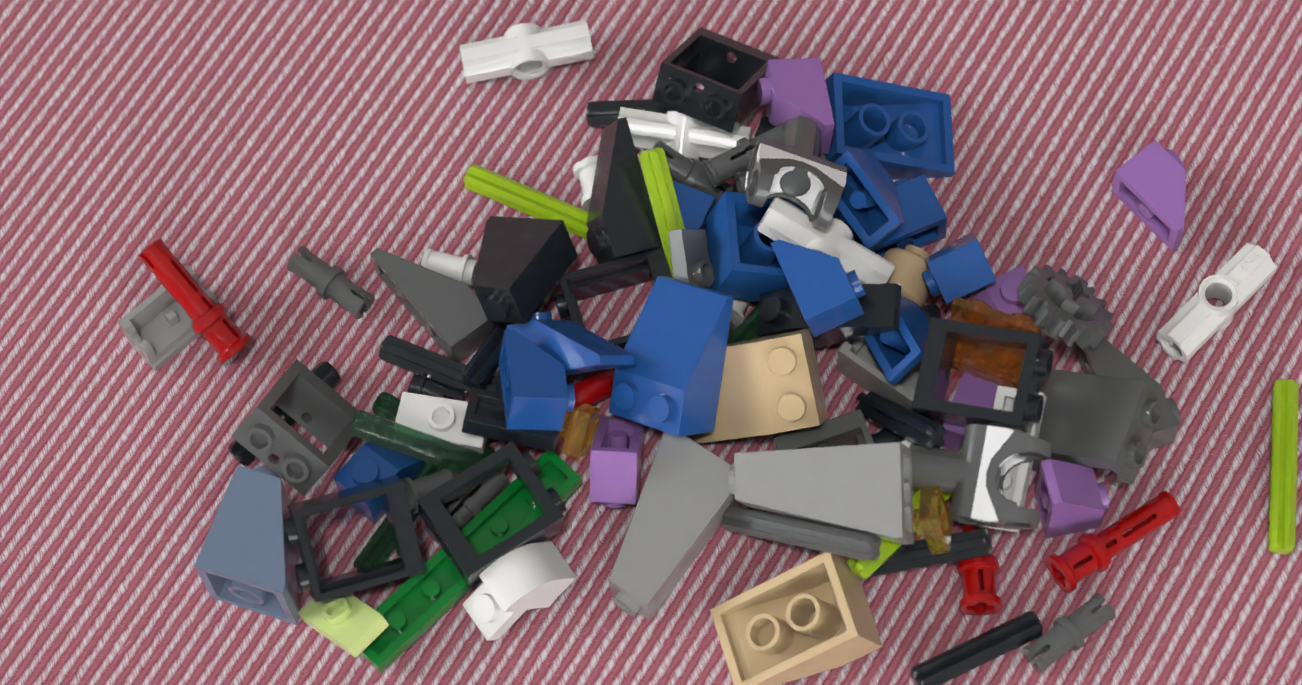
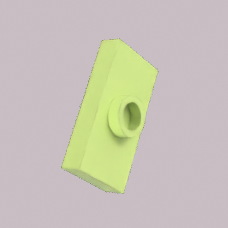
(345, 622)

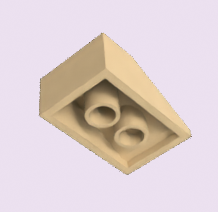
(768, 388)
(796, 624)

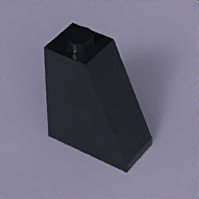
(520, 265)

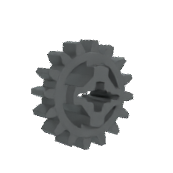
(1065, 307)

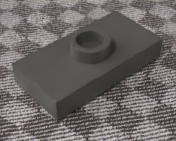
(691, 257)

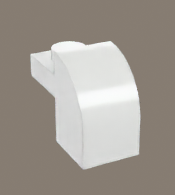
(515, 583)

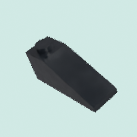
(619, 208)
(881, 306)

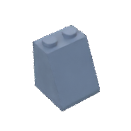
(247, 548)

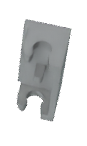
(160, 326)
(862, 368)

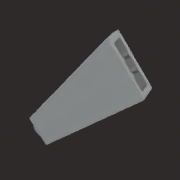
(838, 486)
(671, 523)

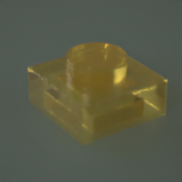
(579, 430)
(933, 520)

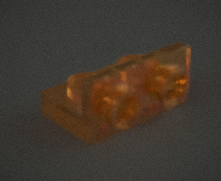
(987, 361)

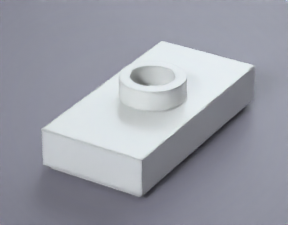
(438, 418)

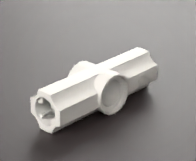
(526, 51)
(681, 133)
(792, 225)
(1199, 319)

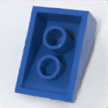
(898, 123)
(741, 254)
(677, 359)

